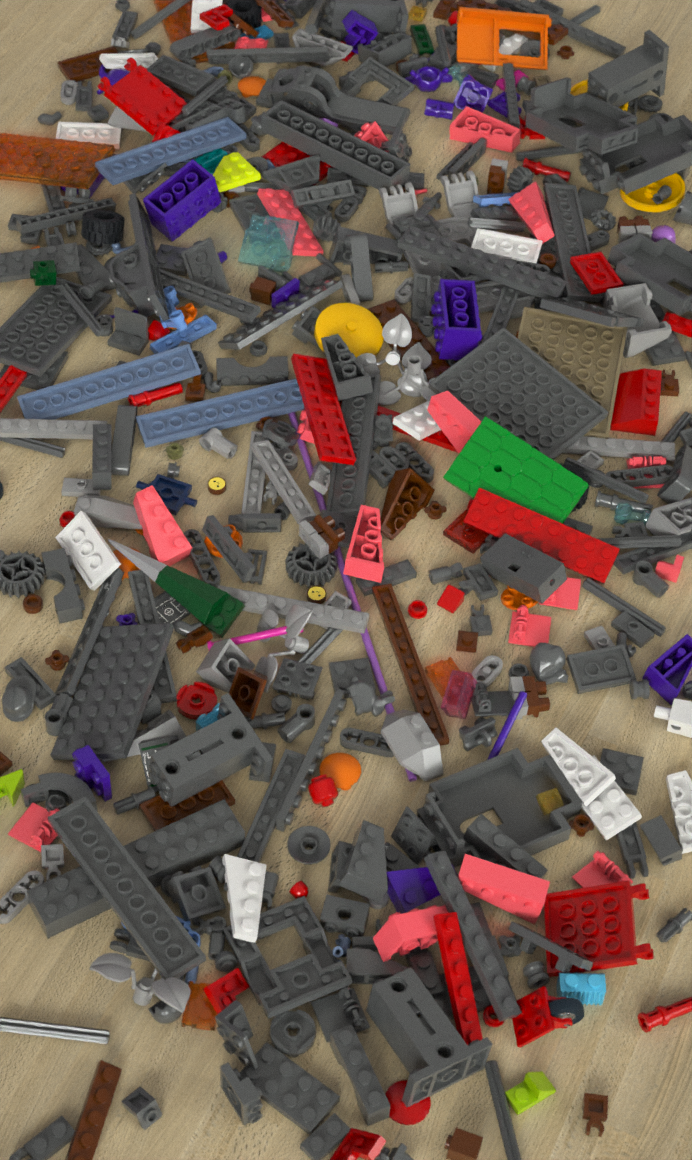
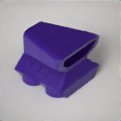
(472, 95)

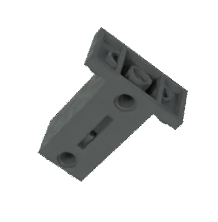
(387, 15)
(632, 73)
(209, 756)
(422, 1036)

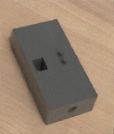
(524, 568)

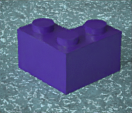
(360, 30)

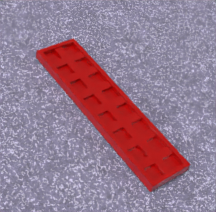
(323, 409)
(573, 548)

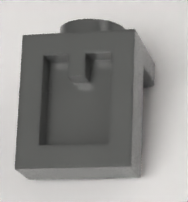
(143, 1107)

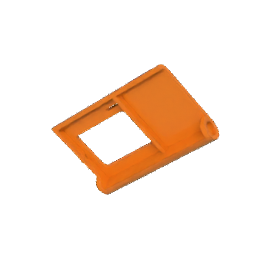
(479, 36)

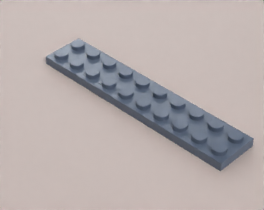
(170, 150)
(110, 384)
(220, 413)

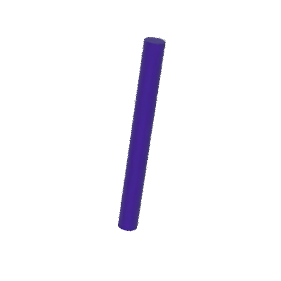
(508, 725)

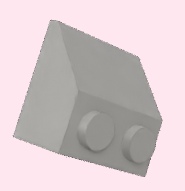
(222, 663)

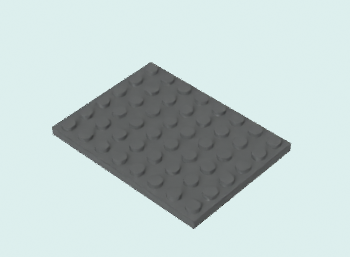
(521, 394)

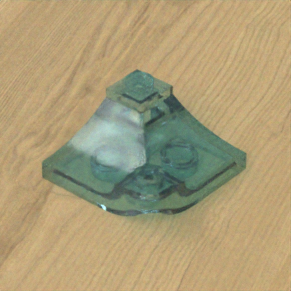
(269, 242)

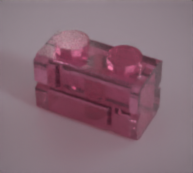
(458, 694)

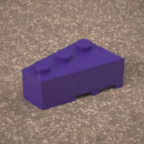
(671, 669)
(411, 888)

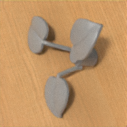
(399, 333)
(414, 362)
(295, 622)
(117, 969)

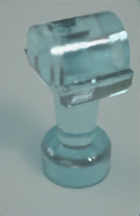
(454, 71)
(624, 513)

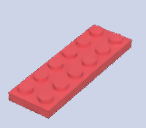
(280, 205)

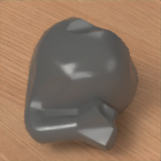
(548, 662)

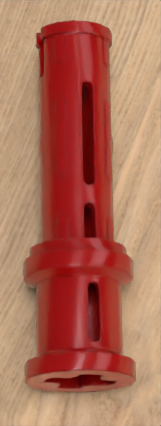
(538, 168)
(147, 397)
(662, 1015)

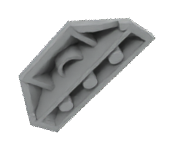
(336, 49)
(413, 743)

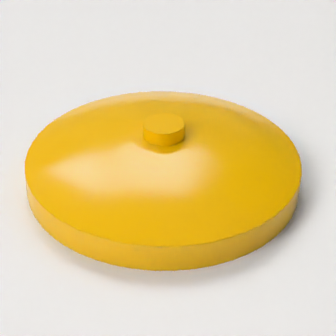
(643, 198)
(354, 325)

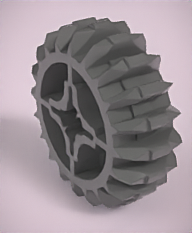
(307, 568)
(23, 572)

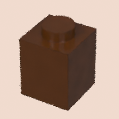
(262, 290)
(463, 1145)

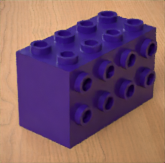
(182, 200)
(456, 319)

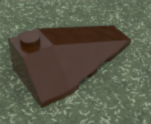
(403, 501)

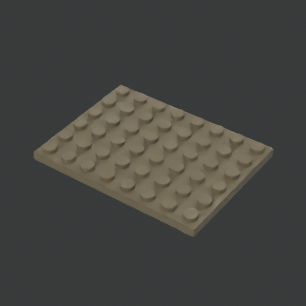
(581, 352)

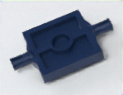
(171, 491)

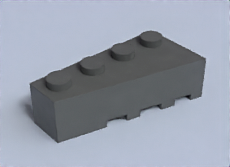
(380, 248)
(346, 372)

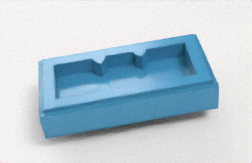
(264, 32)

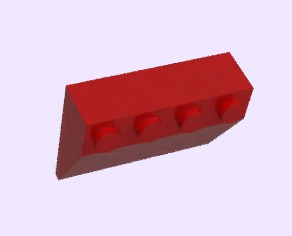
(637, 402)

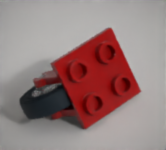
(543, 1014)

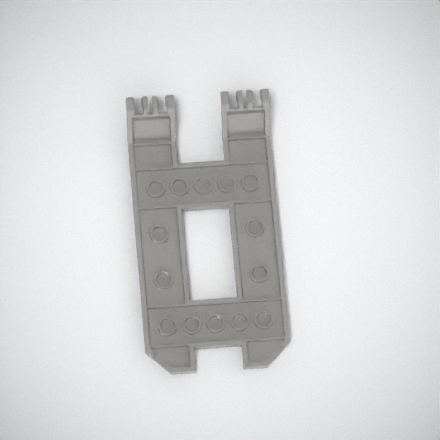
(459, 204)

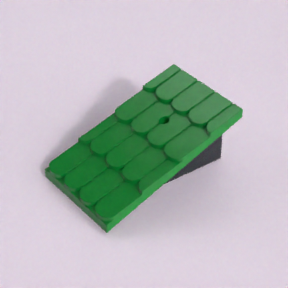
(515, 472)

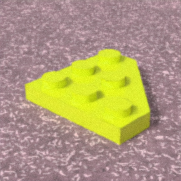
(234, 172)

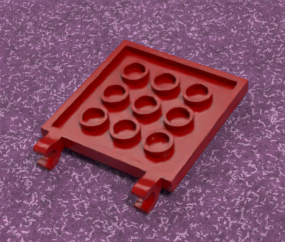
(143, 97)
(596, 925)

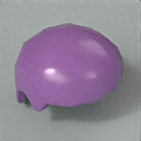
(663, 231)

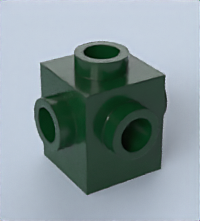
(43, 273)

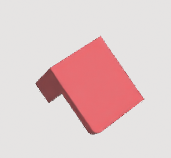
(670, 571)

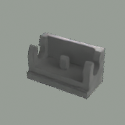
(662, 840)

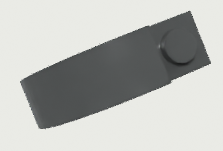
(57, 783)

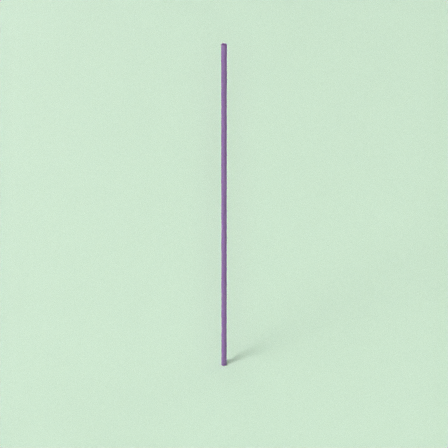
(347, 581)

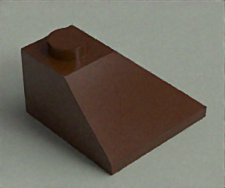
(247, 690)

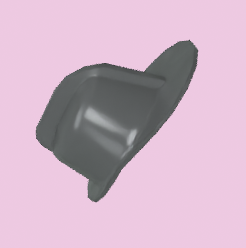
(19, 698)

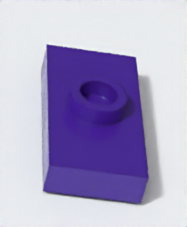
(285, 292)

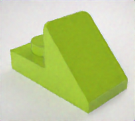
(11, 785)
(529, 1092)

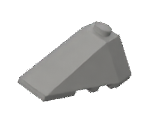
(108, 512)
(671, 519)
(157, 728)

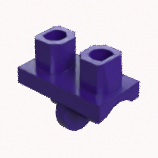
(439, 109)

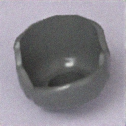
(241, 66)
(164, 1013)

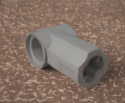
(215, 441)

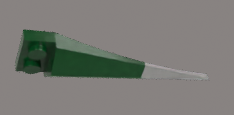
(205, 602)

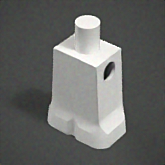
(678, 717)

